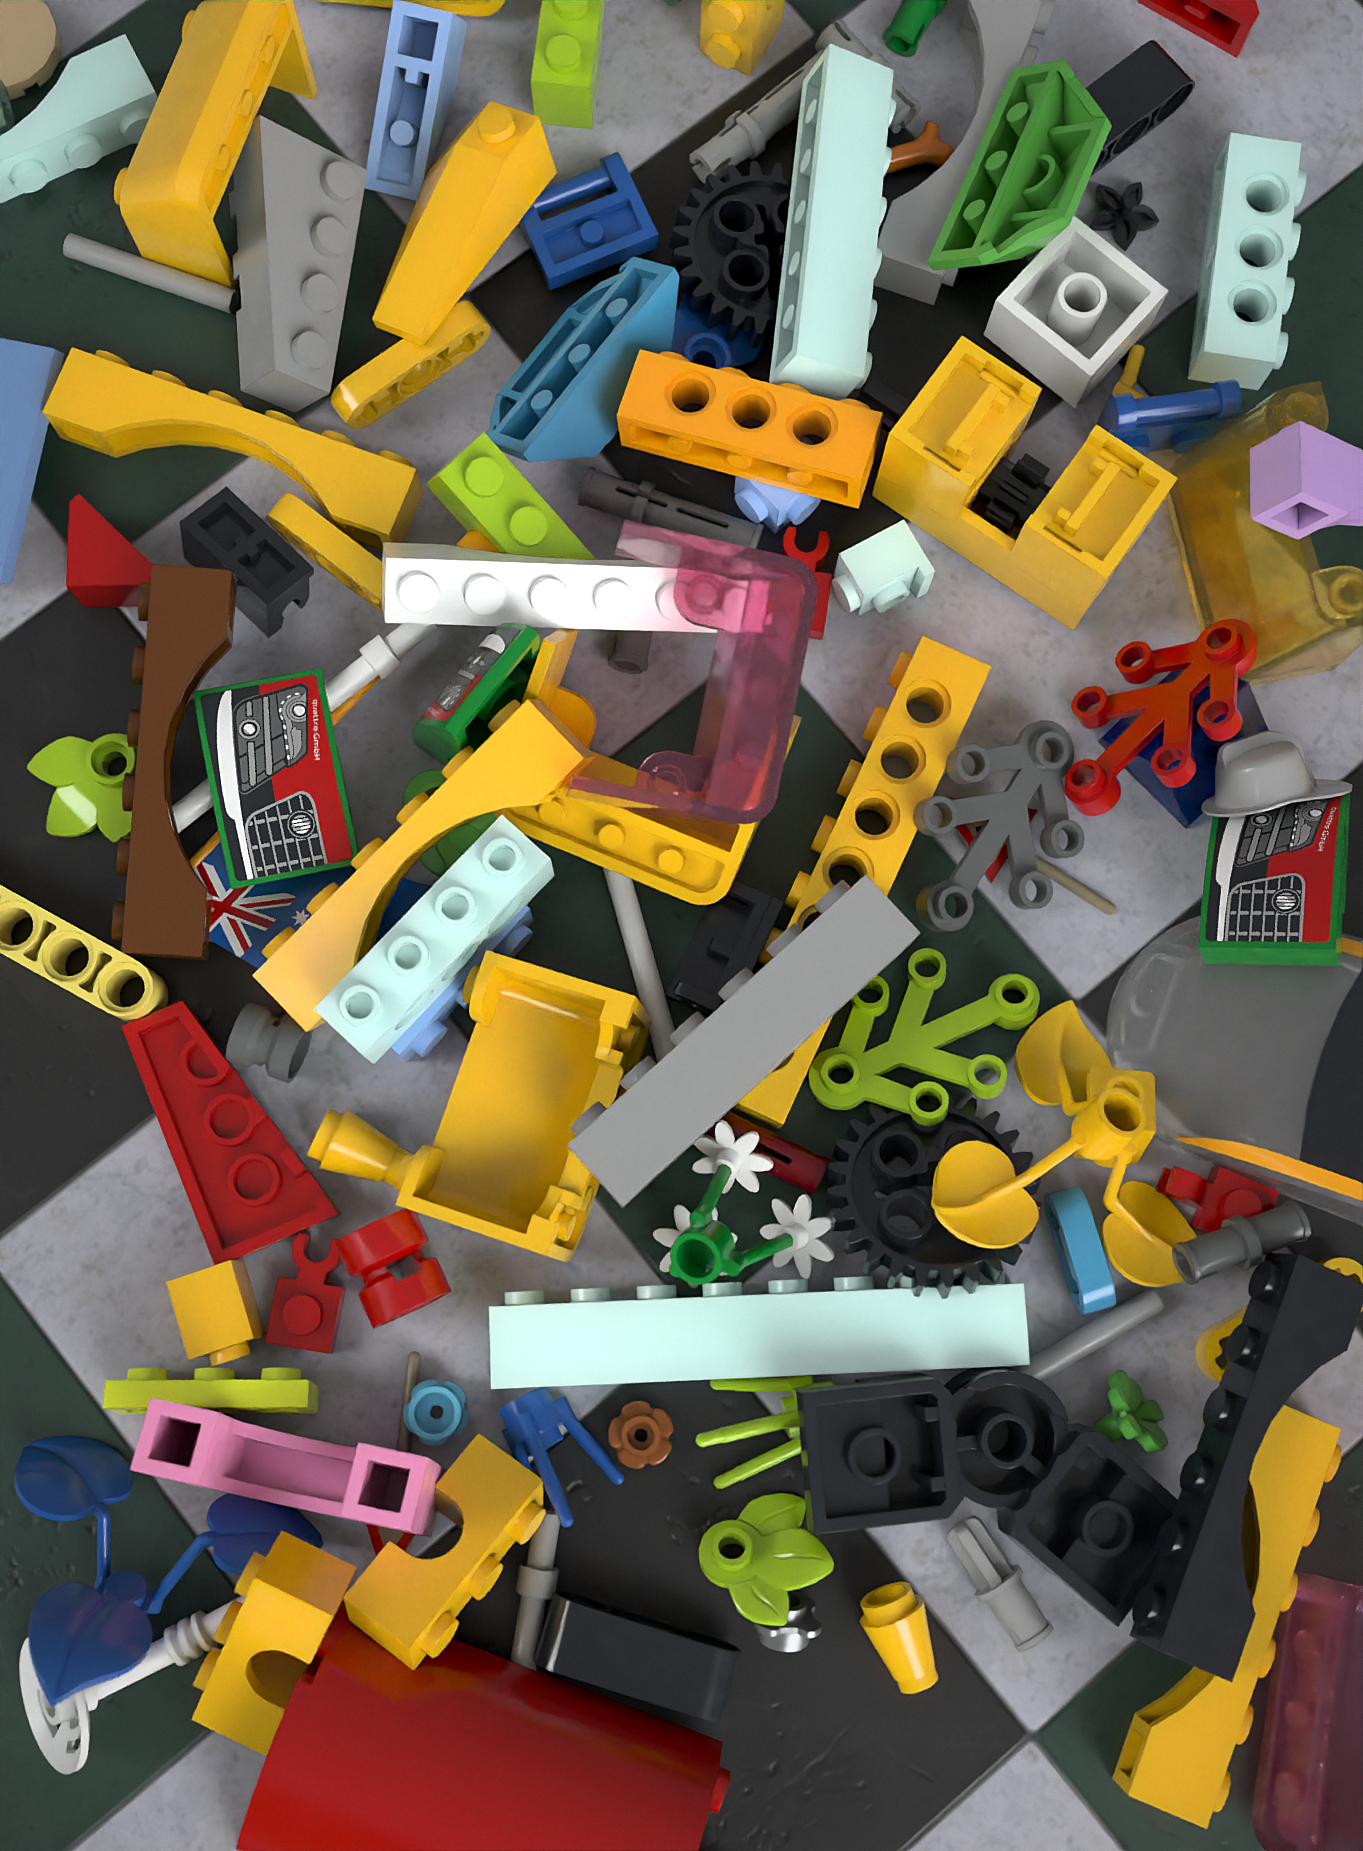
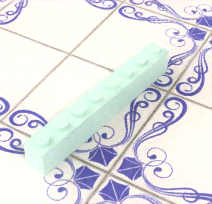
(753, 1334)

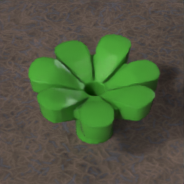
(1131, 1416)

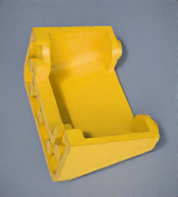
(531, 1069)

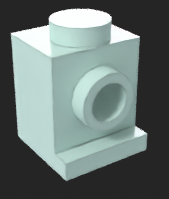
(882, 571)

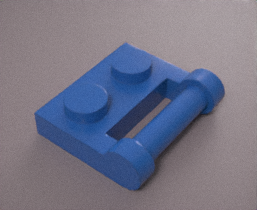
(593, 233)
(1171, 420)

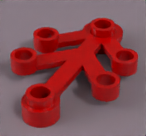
(1217, 657)

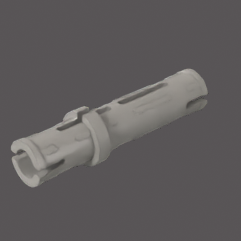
(749, 131)

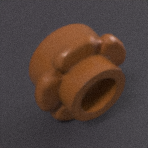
(622, 1435)

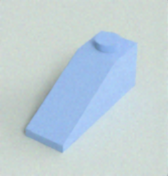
(413, 97)

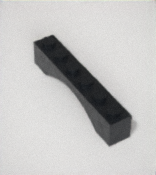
(1198, 1588)

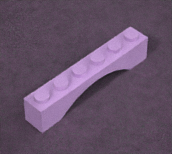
(1305, 481)

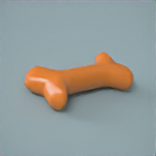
(924, 149)

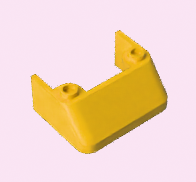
(201, 126)
(666, 853)

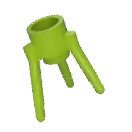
(786, 1420)

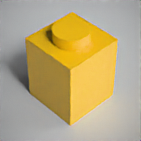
(216, 1312)

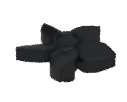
(1123, 213)

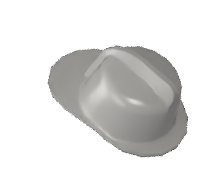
(1263, 775)

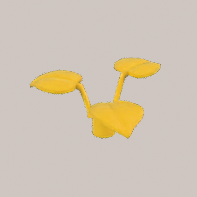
(985, 1200)

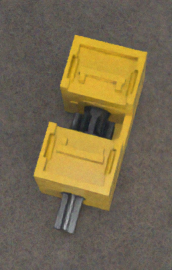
(956, 481)

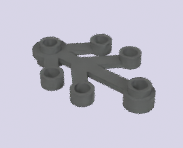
(1005, 820)

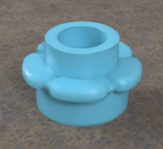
(418, 1412)

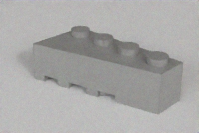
(293, 261)

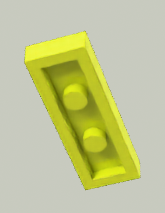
(216, 1390)

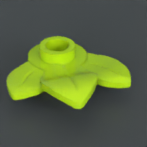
(85, 790)
(774, 1560)

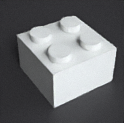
(1074, 312)

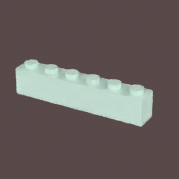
(834, 226)

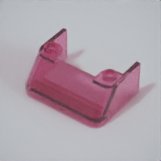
(764, 625)
(1314, 1724)

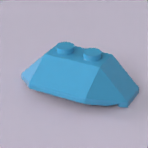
(574, 380)

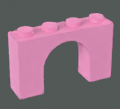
(287, 1469)

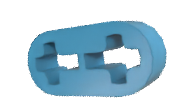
(1079, 1250)

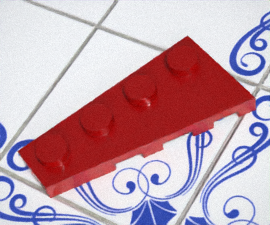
(226, 1147)

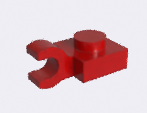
(1218, 1197)

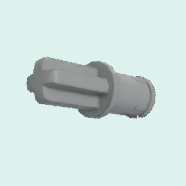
(998, 1583)

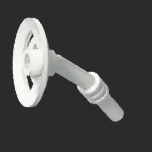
(178, 1645)

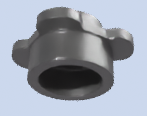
(799, 1627)

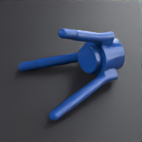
(533, 1427)

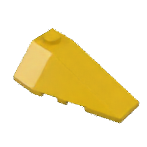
(463, 217)

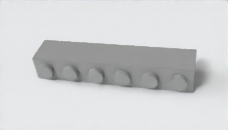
(741, 1041)

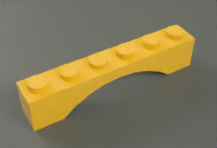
(124, 411)
(517, 766)
(1186, 1738)

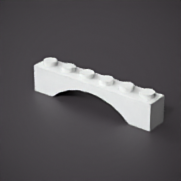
(494, 588)

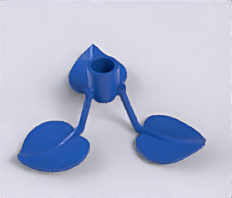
(102, 1633)

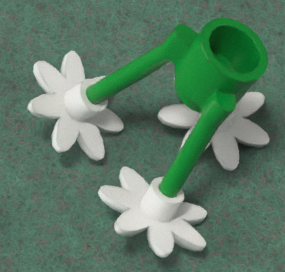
(706, 1247)

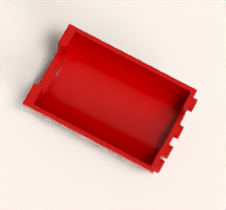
(472, 1760)

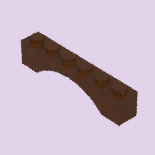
(186, 636)

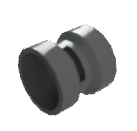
(265, 1040)

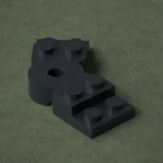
(917, 1448)

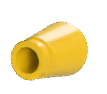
(356, 1148)
(900, 1633)

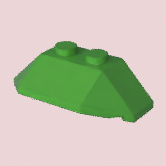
(1025, 170)

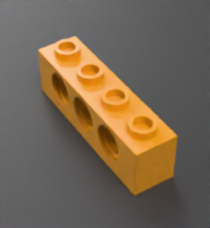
(767, 454)

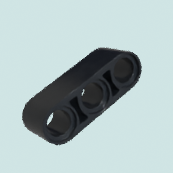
(1138, 97)
(637, 1655)

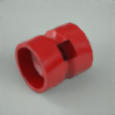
(381, 1245)

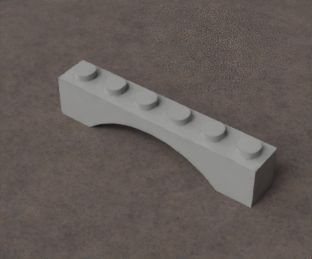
(996, 42)

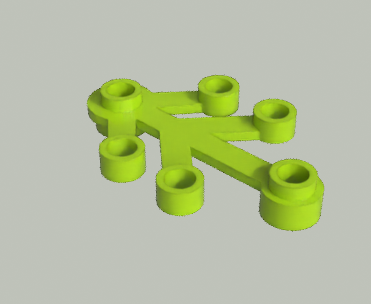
(917, 1044)

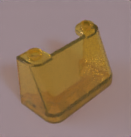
(1251, 573)

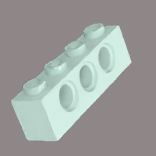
(1265, 176)
(436, 939)

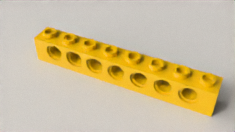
(951, 687)

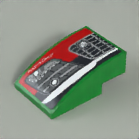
(478, 691)
(276, 778)
(1276, 886)

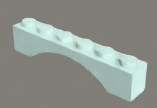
(89, 113)

